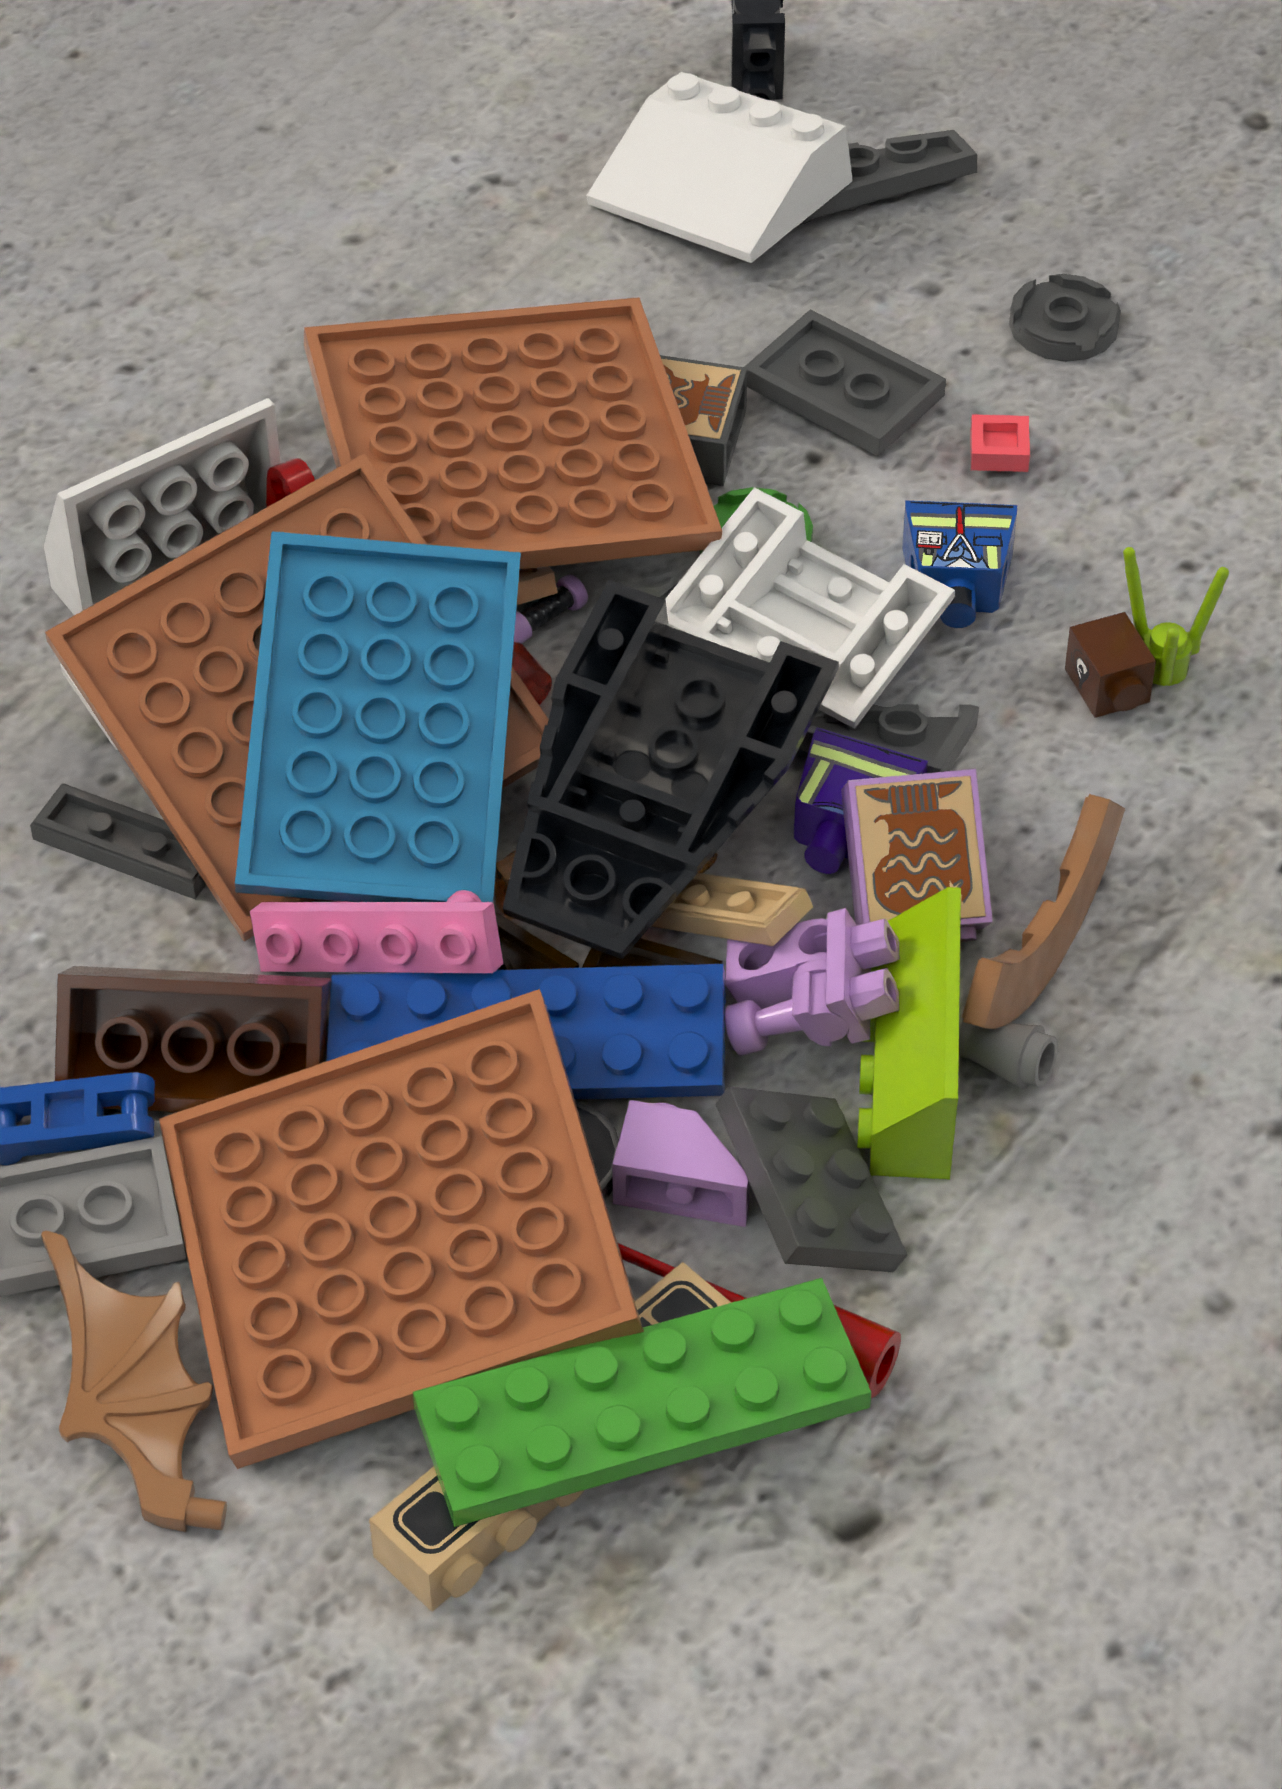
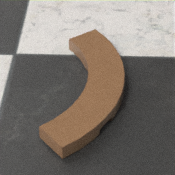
(1012, 981)

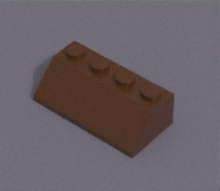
(189, 1029)

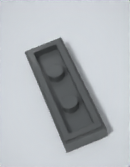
(116, 839)

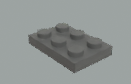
(844, 382)
(810, 1180)

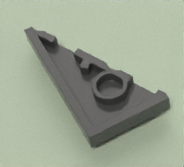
(907, 732)

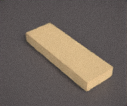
(736, 909)

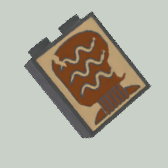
(712, 408)

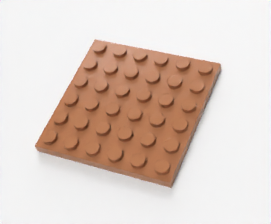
(519, 429)
(178, 663)
(392, 1227)

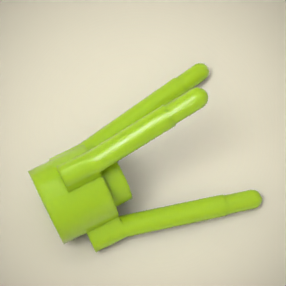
(1169, 641)

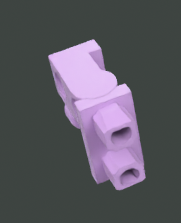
(811, 982)

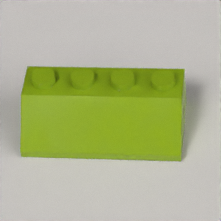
(916, 1048)

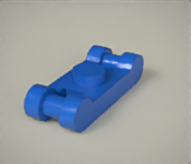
(70, 1114)

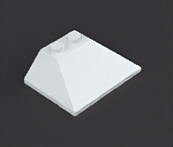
(777, 586)

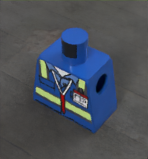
(964, 549)

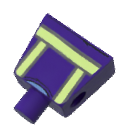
(818, 802)

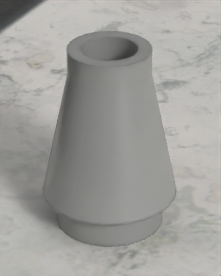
(1013, 1052)

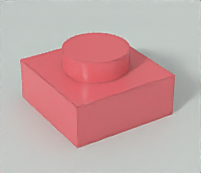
(999, 443)

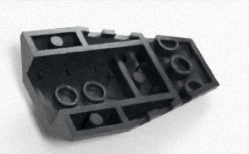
(650, 767)

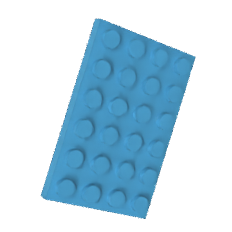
(378, 721)

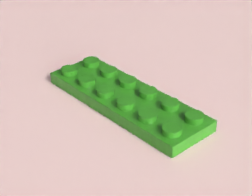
(639, 1401)

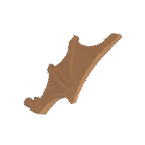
(133, 1388)

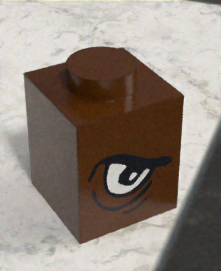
(1110, 664)

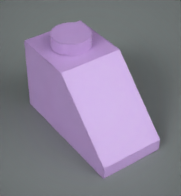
(677, 1166)

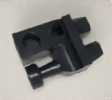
(758, 48)

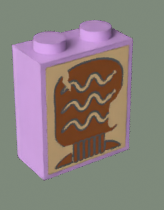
(913, 841)

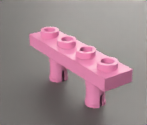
(378, 936)

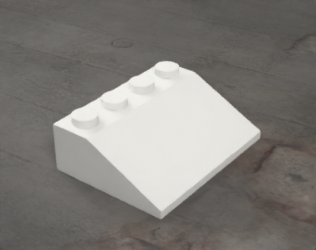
(722, 167)
(159, 506)

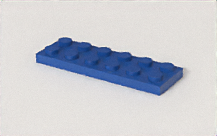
(615, 1026)

